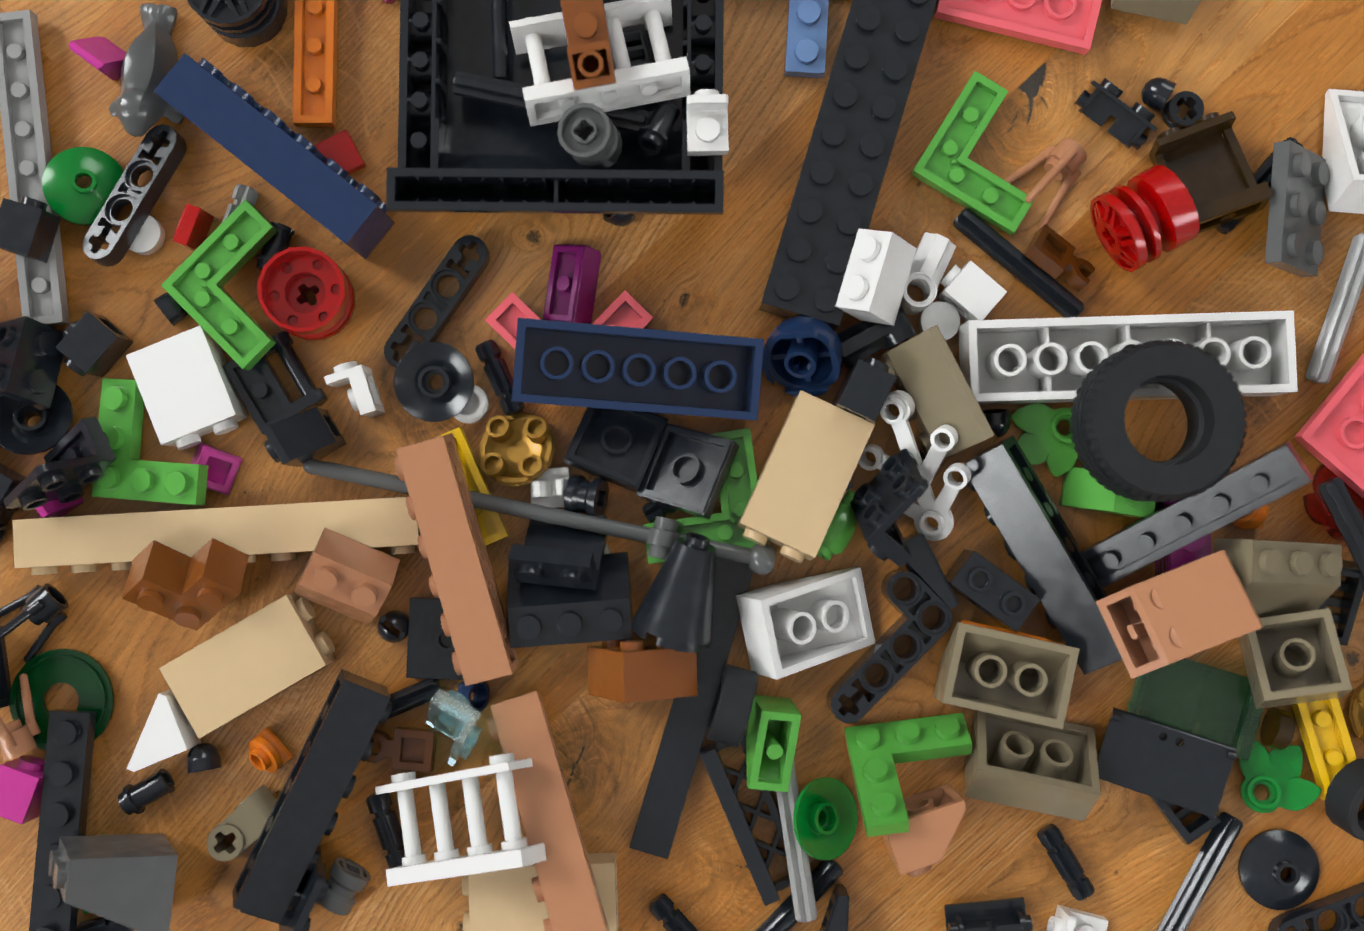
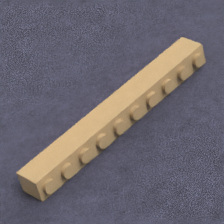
(250, 529)

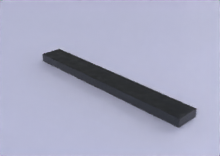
(689, 721)

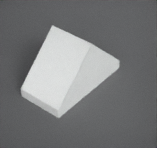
(164, 733)

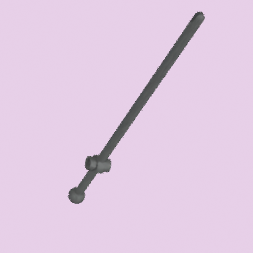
(660, 537)

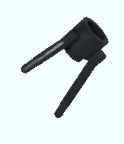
(41, 605)

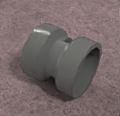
(344, 883)

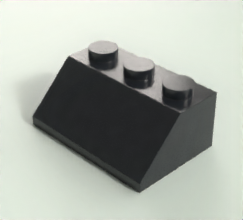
(572, 615)

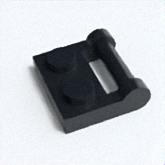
(265, 393)

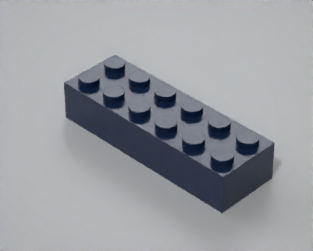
(276, 153)
(637, 369)

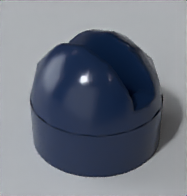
(481, 694)

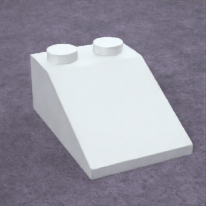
(1344, 150)
(805, 622)

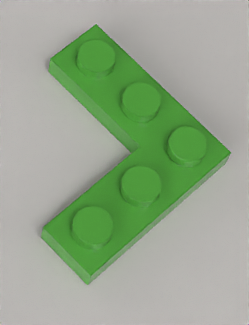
(953, 174)
(200, 283)
(133, 478)
(733, 498)
(880, 746)

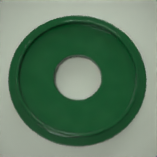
(67, 667)

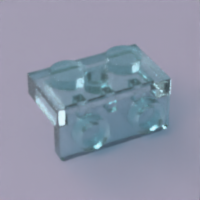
(457, 720)

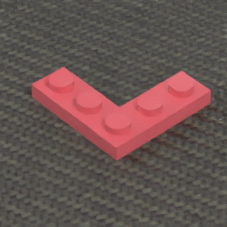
(622, 312)

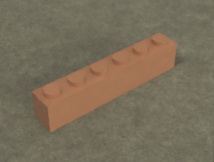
(457, 559)
(548, 816)

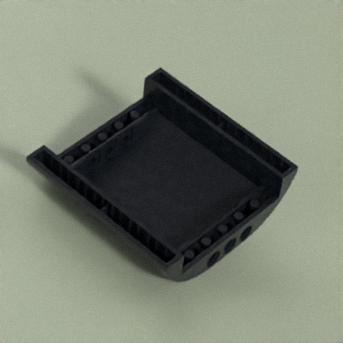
(490, 160)

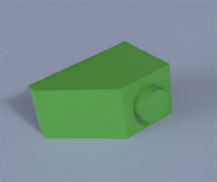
(1083, 492)
(771, 743)

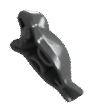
(143, 69)

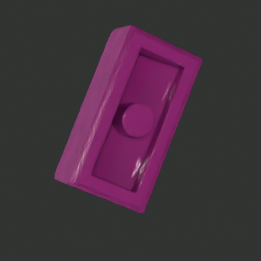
(572, 284)

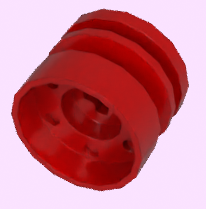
(1144, 217)
(288, 279)

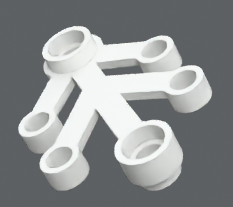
(927, 504)

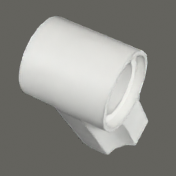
(927, 270)

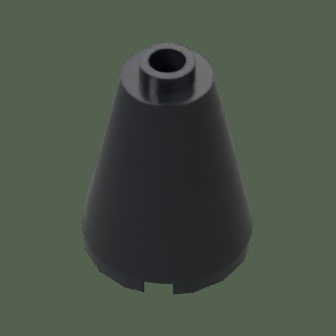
(681, 597)

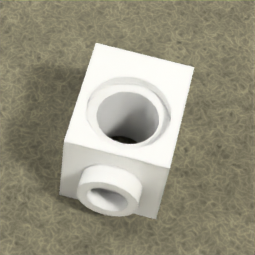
(970, 291)

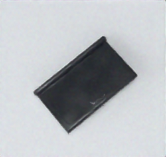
(1182, 774)

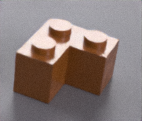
(185, 586)
(640, 673)

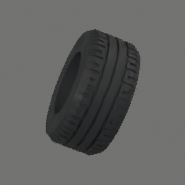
(1212, 412)

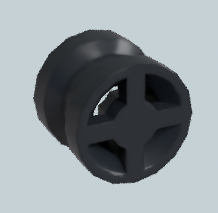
(586, 495)

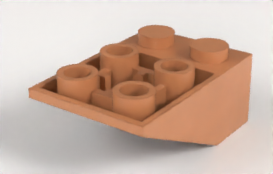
(1178, 614)

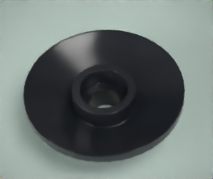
(414, 378)
(30, 440)
(1266, 857)

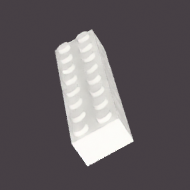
(1051, 356)

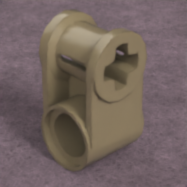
(244, 822)

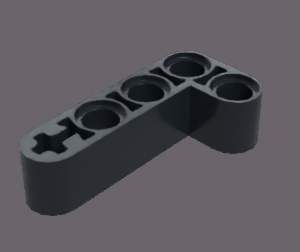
(883, 652)

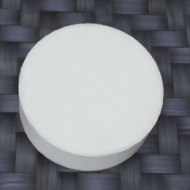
(150, 237)
(942, 315)
(476, 408)

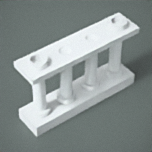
(634, 85)
(480, 856)

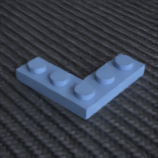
(806, 38)

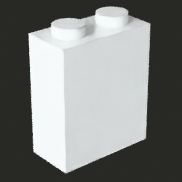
(186, 388)

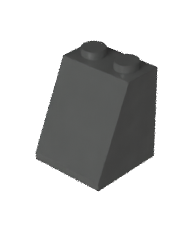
(118, 877)

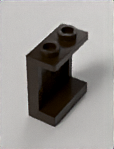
(1212, 169)

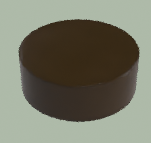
(1277, 728)

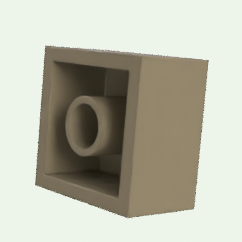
(1295, 660)

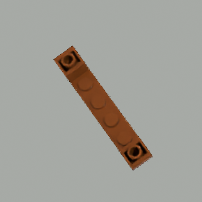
(588, 43)

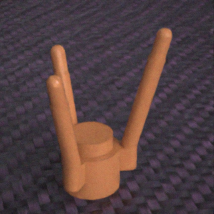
(1060, 164)
(14, 736)

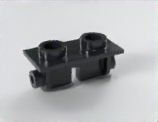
(1129, 122)
(988, 916)

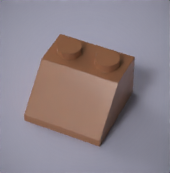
(347, 576)
(932, 825)

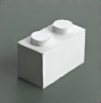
(876, 276)

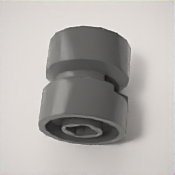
(589, 137)

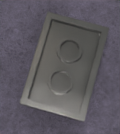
(1296, 209)

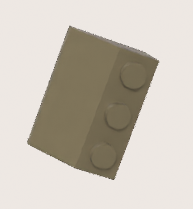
(939, 390)
(1284, 574)
(1007, 675)
(1033, 766)

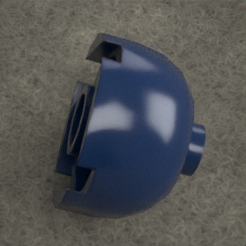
(803, 356)

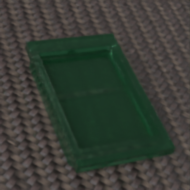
(1199, 702)

